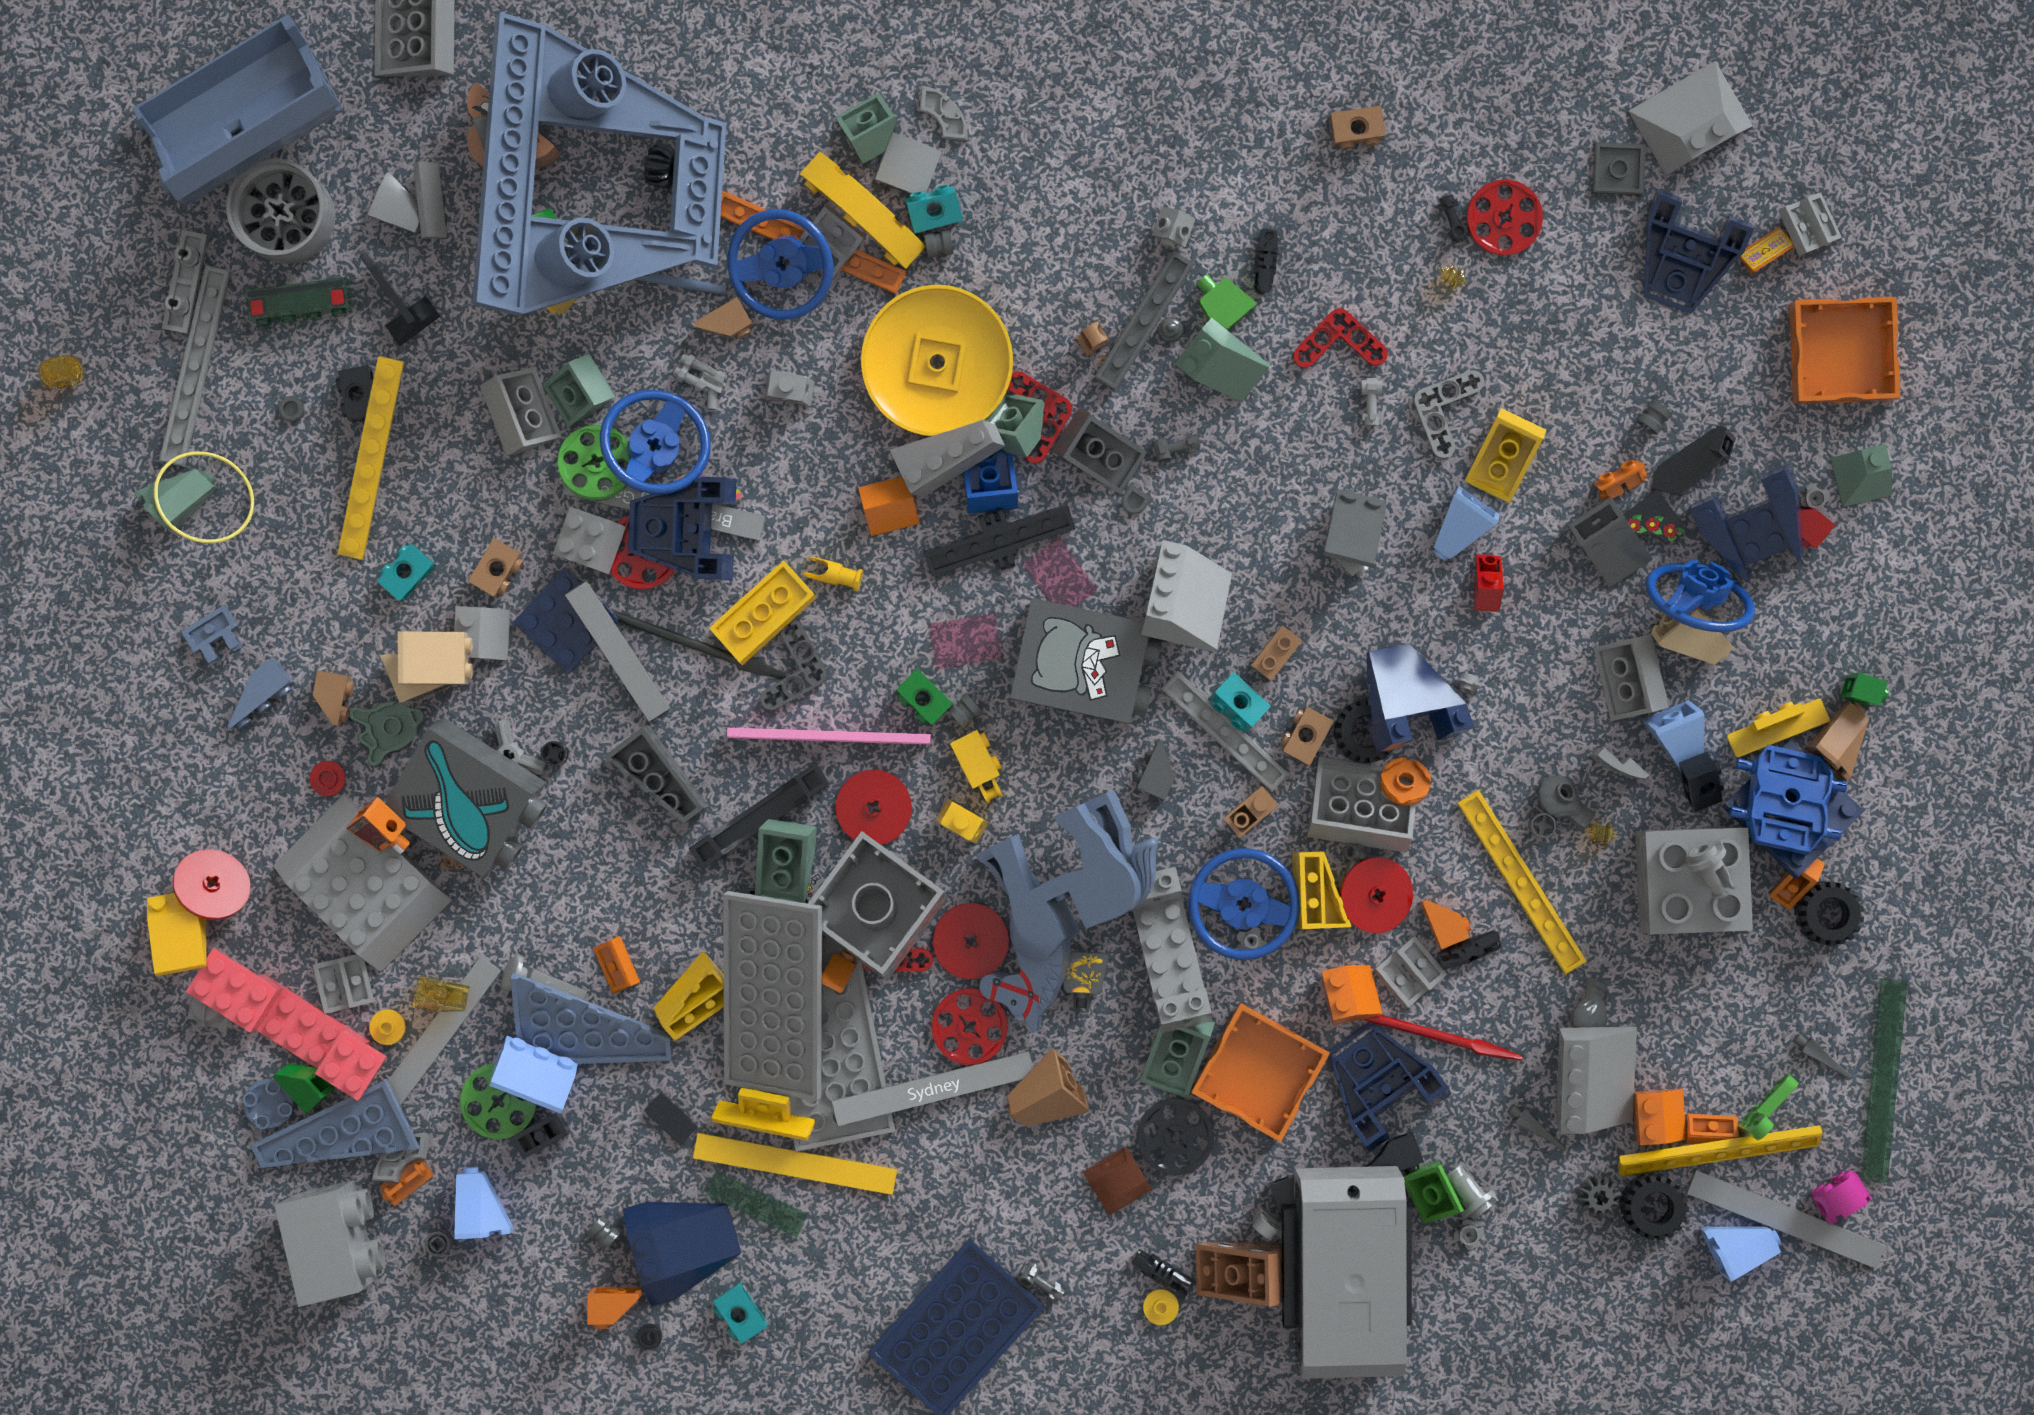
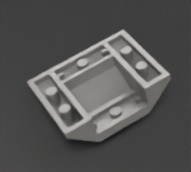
(1690, 118)

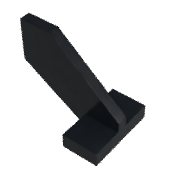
(411, 319)
(1694, 462)

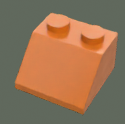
(1350, 993)
(1659, 1116)
(608, 1304)

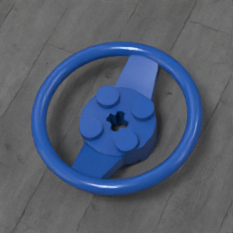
(768, 263)
(659, 433)
(1701, 587)
(1261, 909)

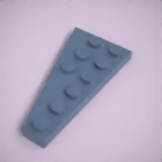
(341, 1131)

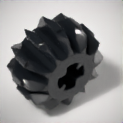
(659, 166)

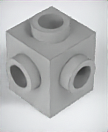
(1173, 227)

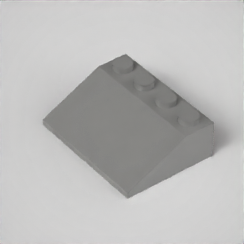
(414, 38)
(1186, 598)
(1354, 810)
(1595, 1078)

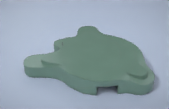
(388, 728)

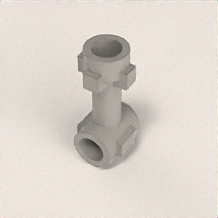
(1371, 388)

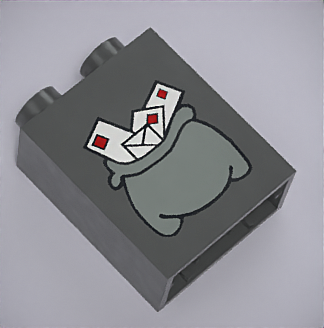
(1084, 662)

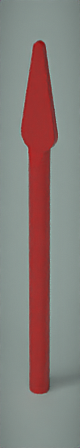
(1477, 1046)

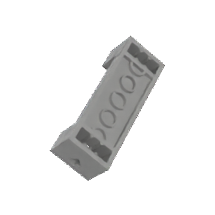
(1171, 956)

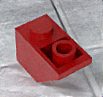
(1814, 527)
(1488, 583)

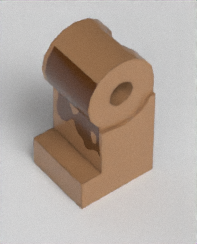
(1092, 338)

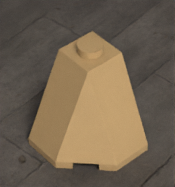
(1690, 641)

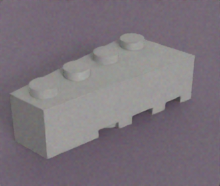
(944, 456)

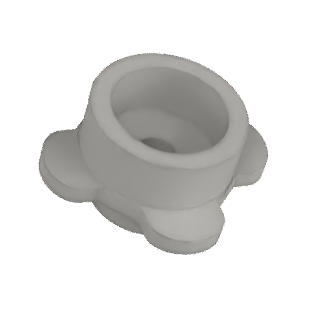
(1812, 491)
(1468, 684)
(1253, 933)
(1476, 1234)

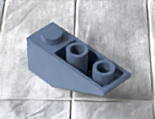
(265, 682)

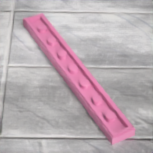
(835, 736)

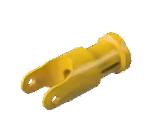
(837, 574)

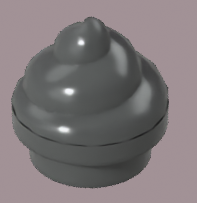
(1170, 330)

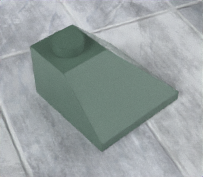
(868, 127)
(1018, 423)
(1863, 475)

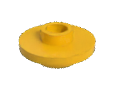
(387, 1027)
(1160, 1307)

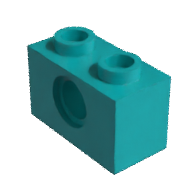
(947, 214)
(420, 569)
(1252, 704)
(739, 1298)

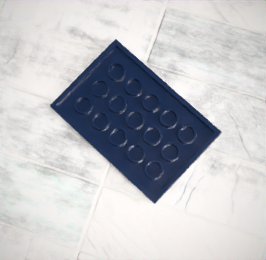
(956, 1329)

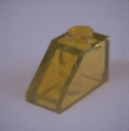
(439, 995)

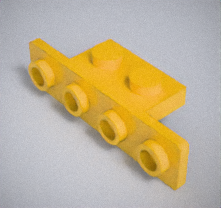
(1778, 726)
(764, 1114)

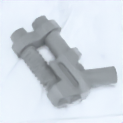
(711, 380)

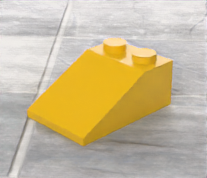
(1505, 455)
(175, 936)

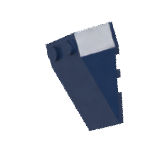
(678, 1245)

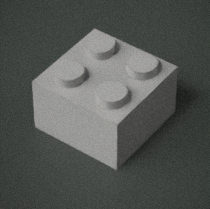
(589, 540)

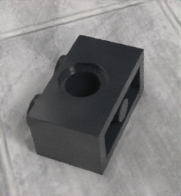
(348, 381)
(1701, 781)
(541, 1134)

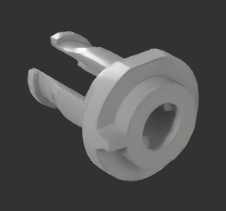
(1708, 861)
(1470, 1193)

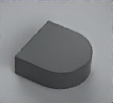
(1134, 500)

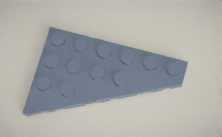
(582, 1029)

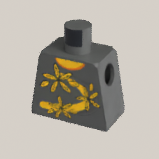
(1085, 976)

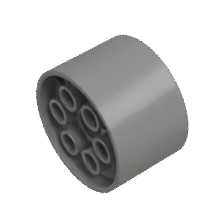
(265, 176)

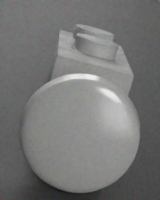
(515, 966)

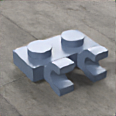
(211, 629)

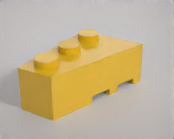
(1317, 892)
(692, 997)

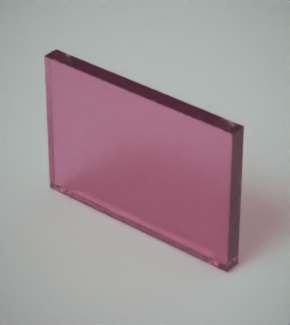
(1060, 575)
(965, 640)

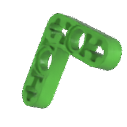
(1756, 1121)

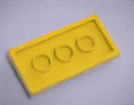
(763, 612)

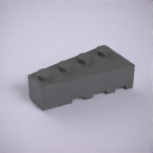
(658, 774)

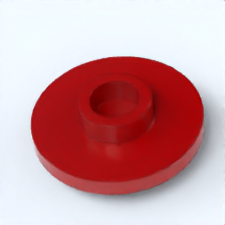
(327, 778)

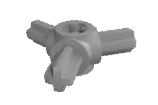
(506, 742)

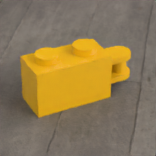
(978, 763)

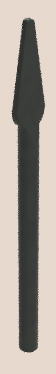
(752, 665)

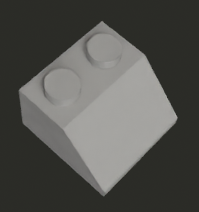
(487, 629)

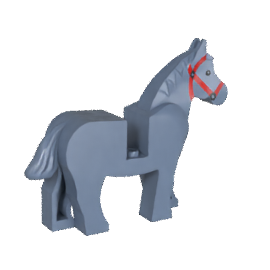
(1109, 884)

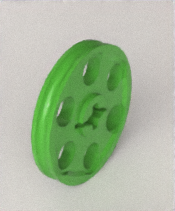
(590, 472)
(501, 1113)

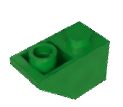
(303, 1085)

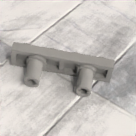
(185, 282)

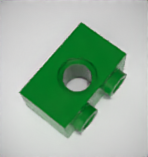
(917, 683)
(1864, 690)

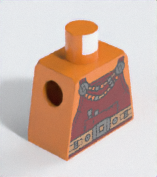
(379, 827)

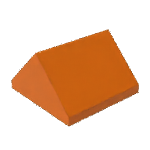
(888, 506)

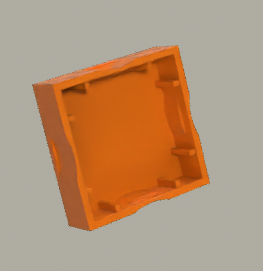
(1844, 350)
(1259, 1071)

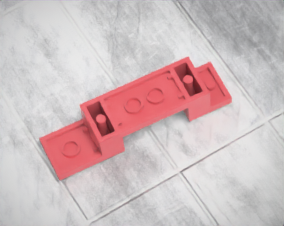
(289, 1020)

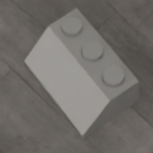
(520, 410)
(1631, 677)

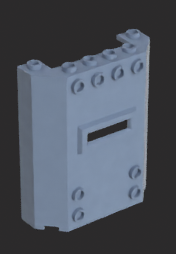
(262, 86)

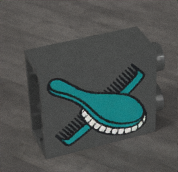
(467, 798)

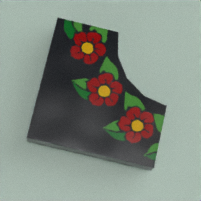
(1655, 518)

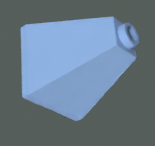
(1463, 524)
(1678, 731)

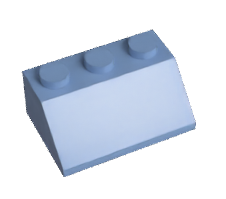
(533, 1074)

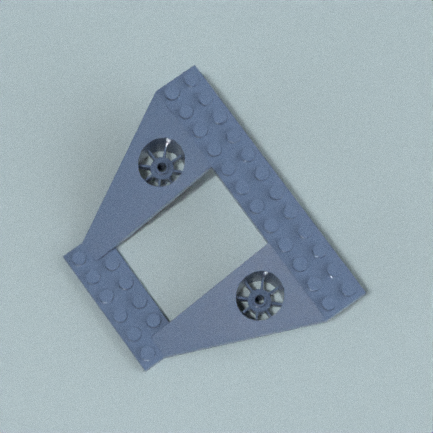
(522, 256)

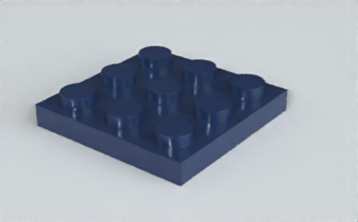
(556, 625)

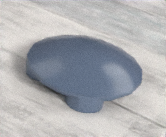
(267, 1104)

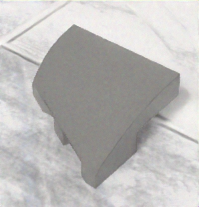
(395, 206)

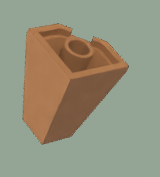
(1841, 739)
(1047, 1093)

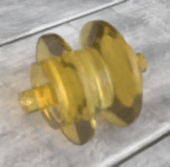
(1452, 276)
(1601, 833)

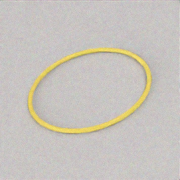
(185, 535)

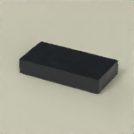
(671, 1118)

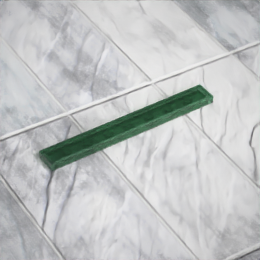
(1884, 1080)

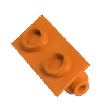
(1630, 473)
(410, 1180)

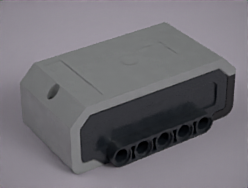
(1348, 1271)

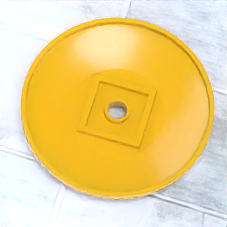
(929, 324)

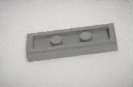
(430, 200)

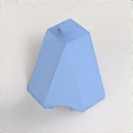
(478, 1207)
(1740, 1247)

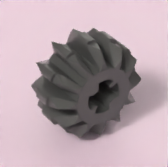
(1591, 1202)

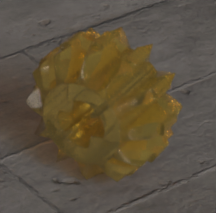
(61, 372)

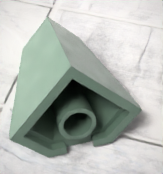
(179, 496)

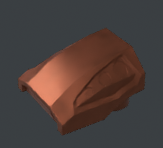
(1117, 1180)

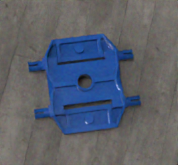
(1794, 771)

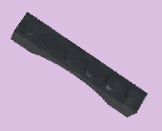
(748, 823)
(1397, 1151)

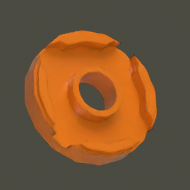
(1401, 793)

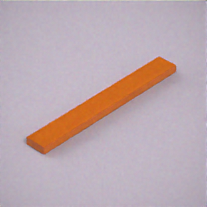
(859, 265)

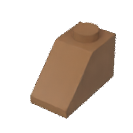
(726, 321)

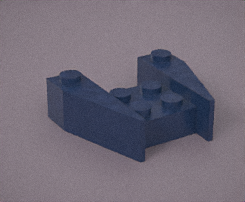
(1757, 529)

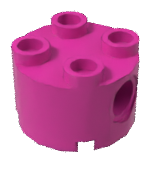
(1841, 1197)

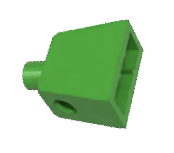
(1224, 301)

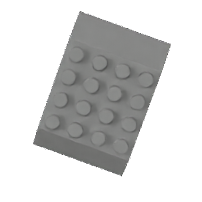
(362, 894)

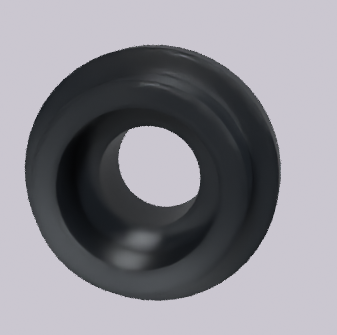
(649, 1344)

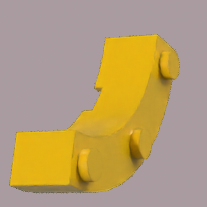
(862, 209)

